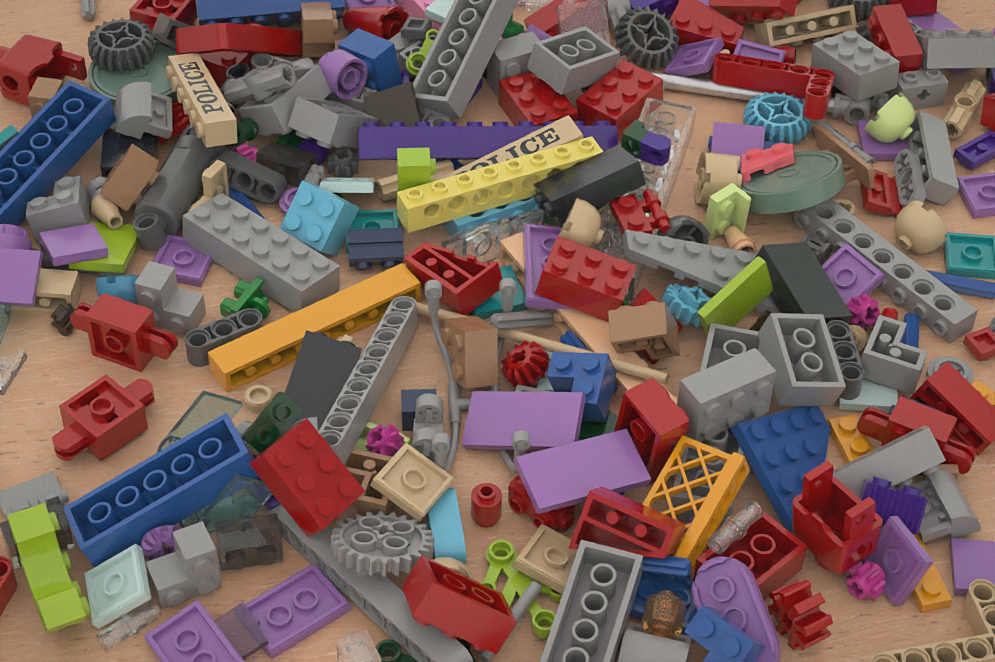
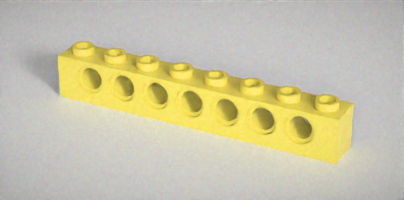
(487, 186)

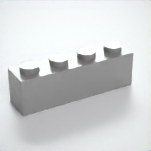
(933, 147)
(894, 461)

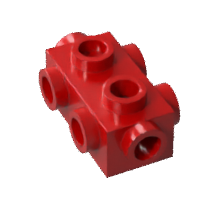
(521, 502)

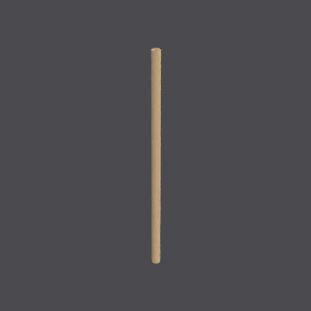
(553, 346)

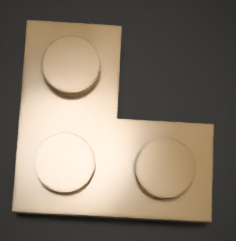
(214, 182)

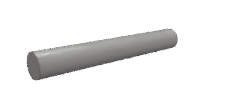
(518, 611)

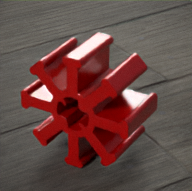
(800, 614)

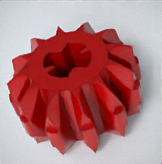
(525, 364)

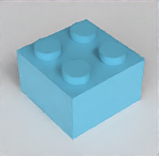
(319, 218)

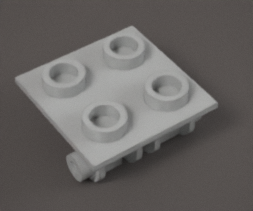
(32, 493)

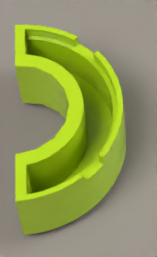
(46, 568)

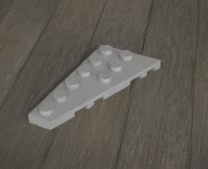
(707, 264)

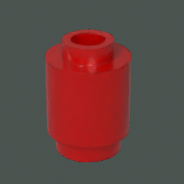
(486, 504)

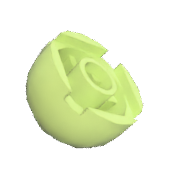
(893, 120)

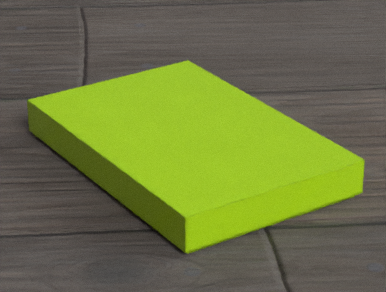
(120, 244)
(738, 296)

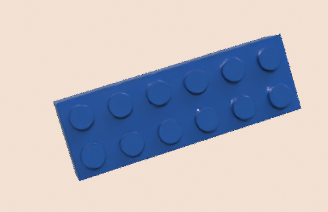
(257, 11)
(159, 490)

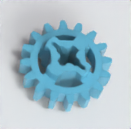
(685, 302)

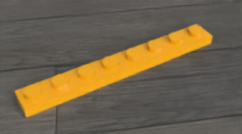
(931, 591)

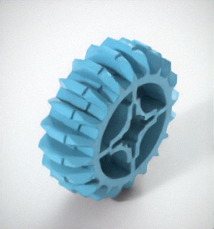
(780, 117)

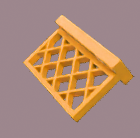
(713, 507)

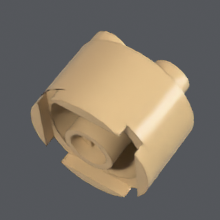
(715, 173)

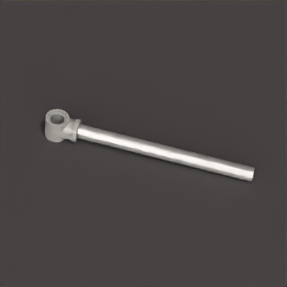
(841, 106)

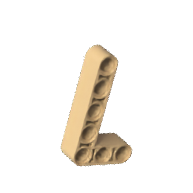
(980, 613)

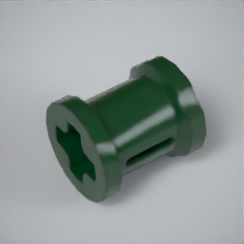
(246, 130)

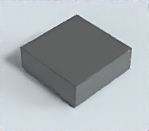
(416, 28)

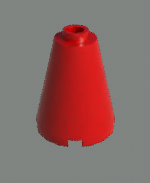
(377, 20)

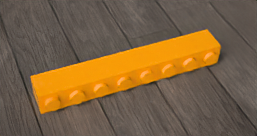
(335, 316)

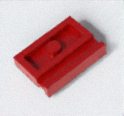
(883, 197)

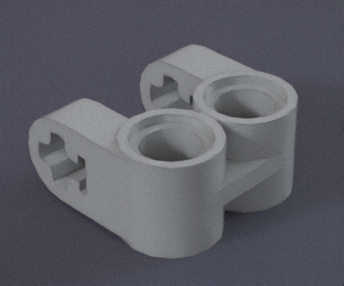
(427, 423)

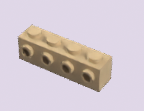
(806, 26)

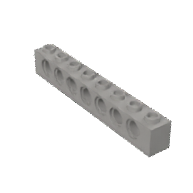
(905, 280)

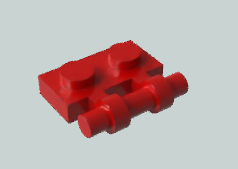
(630, 213)

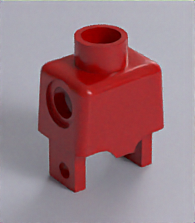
(35, 58)
(843, 526)

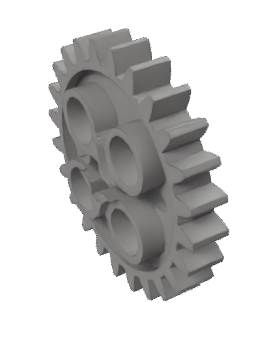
(381, 543)

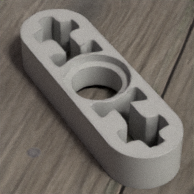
(909, 177)

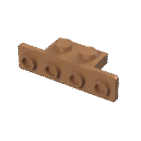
(852, 163)

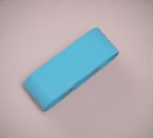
(447, 527)

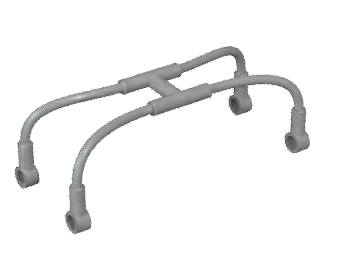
(441, 441)

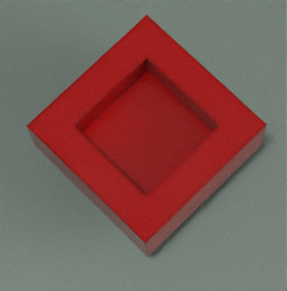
(981, 343)

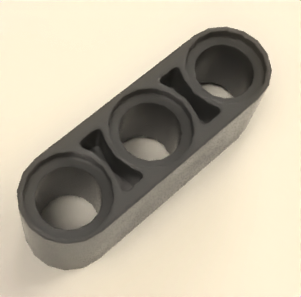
(260, 177)
(220, 332)
(847, 357)

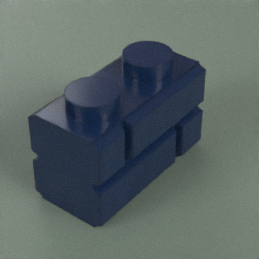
(375, 248)

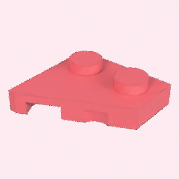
(767, 159)

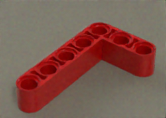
(238, 39)
(769, 76)

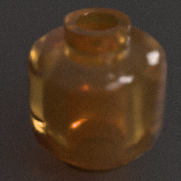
(664, 615)

